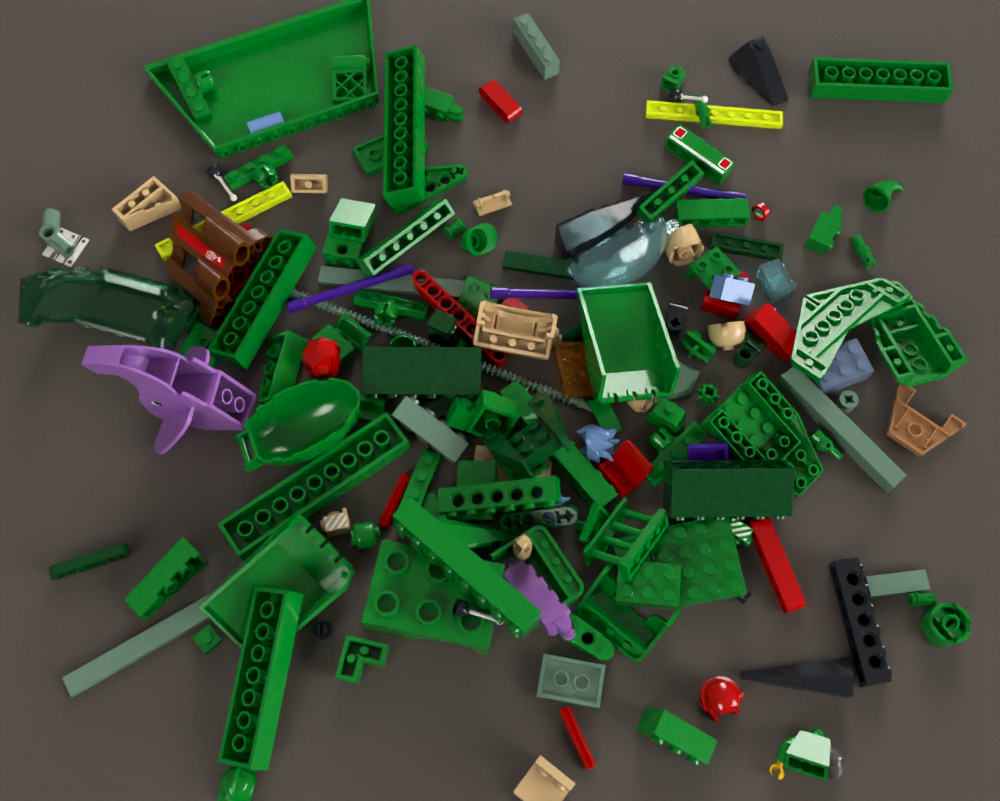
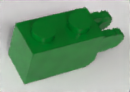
(442, 106)
(824, 231)

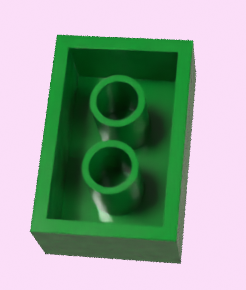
(651, 586)

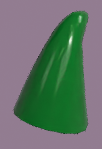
(878, 196)

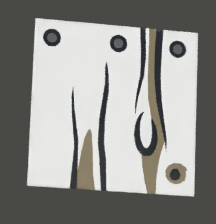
(79, 241)

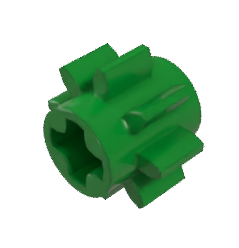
(711, 394)

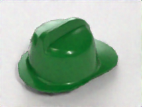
(479, 239)
(236, 784)

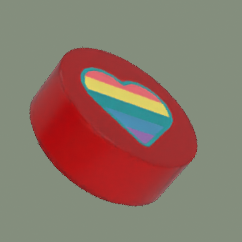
(760, 211)

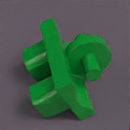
(697, 347)

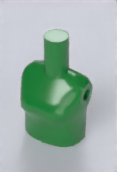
(820, 440)

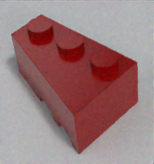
(771, 328)

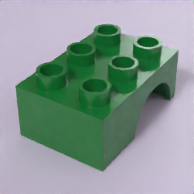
(416, 601)

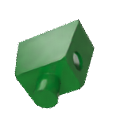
(667, 415)

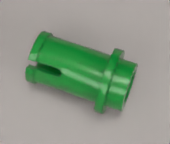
(921, 599)

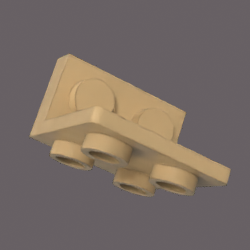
(544, 783)

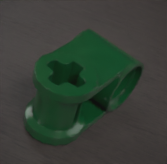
(749, 348)

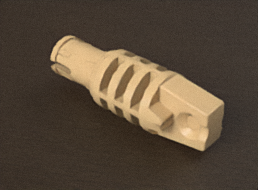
(522, 548)

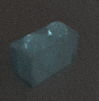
(775, 280)

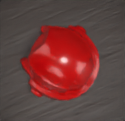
(720, 696)

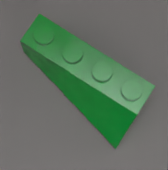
(282, 364)

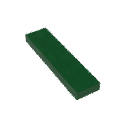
(746, 246)
(537, 264)

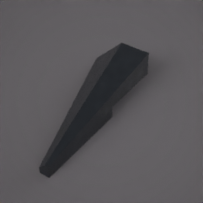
(825, 676)

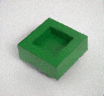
(207, 639)

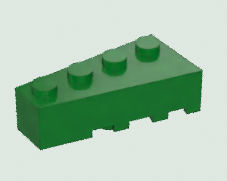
(166, 579)

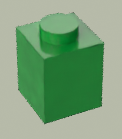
(460, 413)

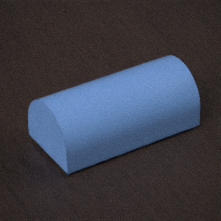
(265, 122)

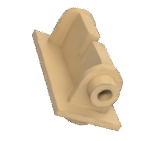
(493, 202)

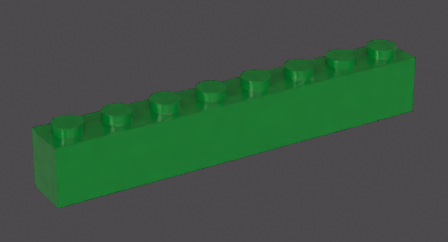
(571, 465)

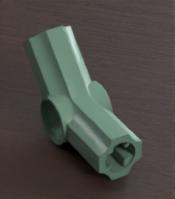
(51, 233)

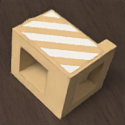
(336, 523)

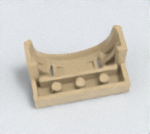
(514, 330)

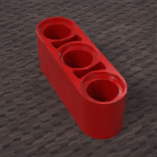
(500, 101)

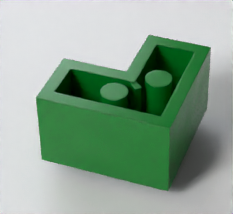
(357, 653)

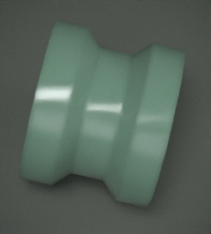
(844, 404)

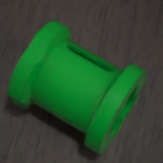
(454, 229)

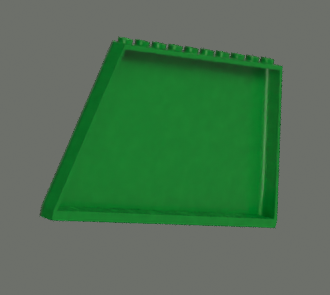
(273, 71)

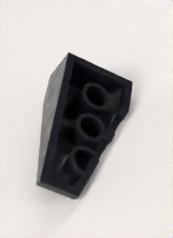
(758, 66)

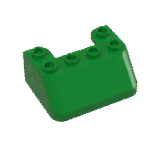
(548, 563)

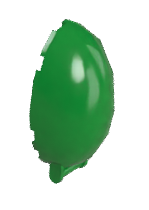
(300, 423)

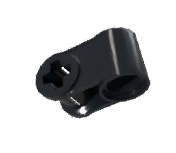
(676, 318)

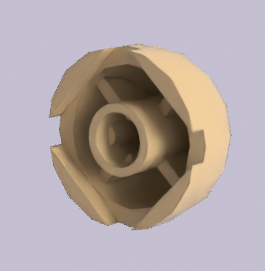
(727, 334)

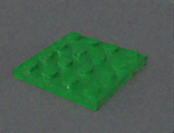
(706, 559)

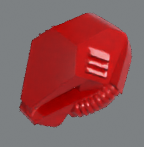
(322, 358)

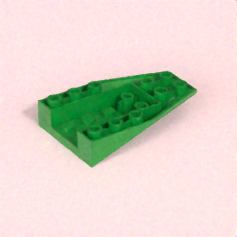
(765, 427)

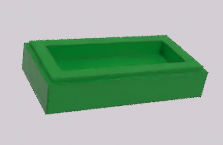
(353, 331)

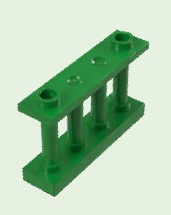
(637, 550)

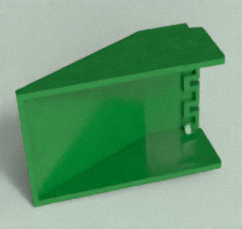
(626, 343)
(285, 561)

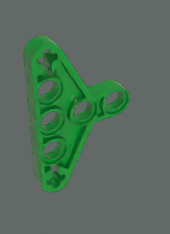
(432, 178)

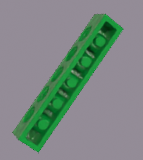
(449, 496)

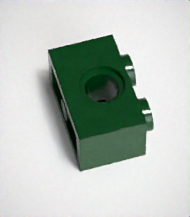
(442, 329)

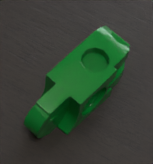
(600, 647)

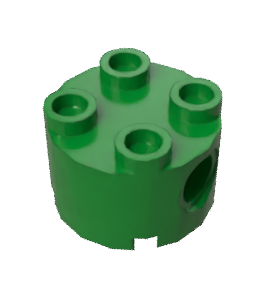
(946, 624)

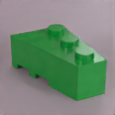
(677, 735)

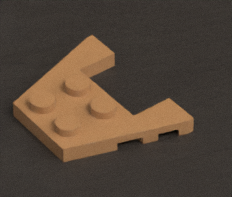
(915, 430)

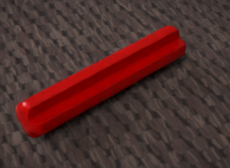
(394, 501)
(577, 737)

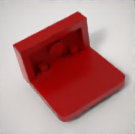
(626, 470)

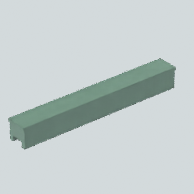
(841, 429)

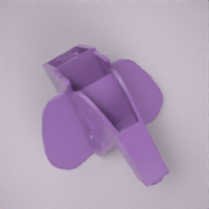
(176, 388)

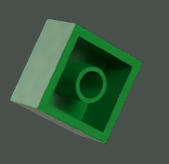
(493, 411)

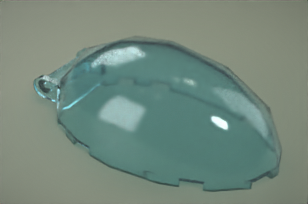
(624, 256)

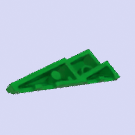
(477, 535)

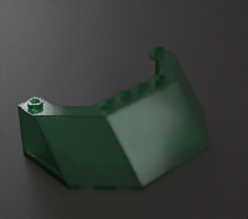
(106, 301)

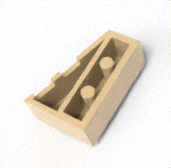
(146, 205)

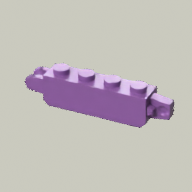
(554, 615)

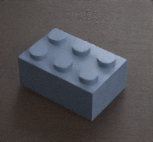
(847, 368)

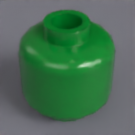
(365, 535)

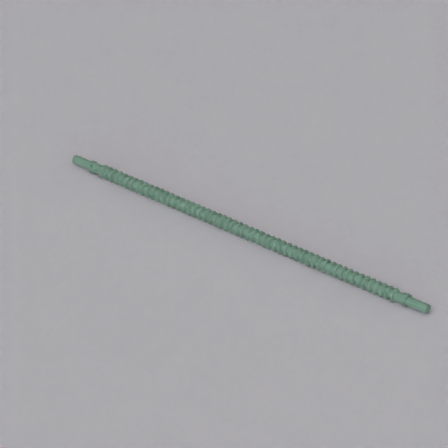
(578, 403)

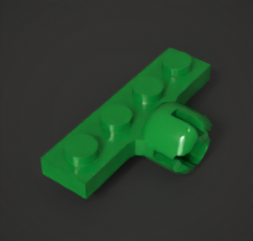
(192, 86)
(260, 169)
(390, 307)
(671, 448)

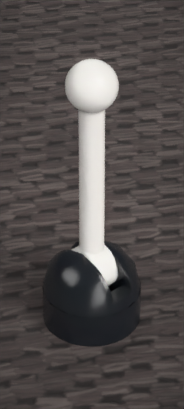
(677, 96)
(215, 173)
(461, 609)

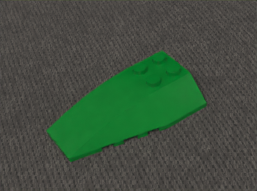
(916, 344)

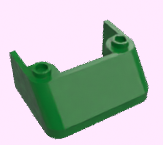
(620, 623)

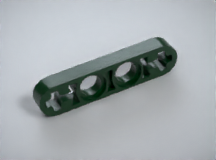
(539, 518)
(89, 561)

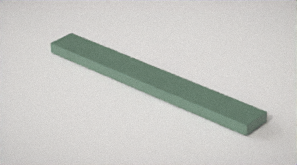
(341, 276)
(135, 648)

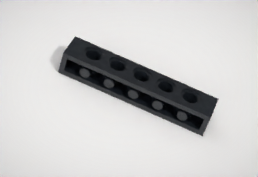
(855, 632)

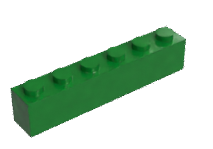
(405, 237)

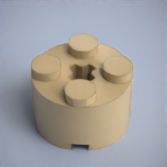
(683, 245)

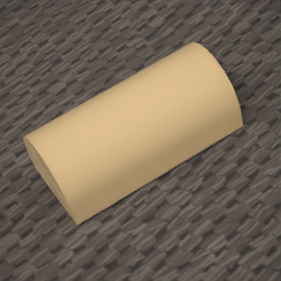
(309, 183)

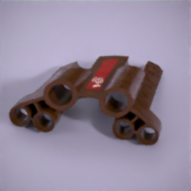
(217, 251)

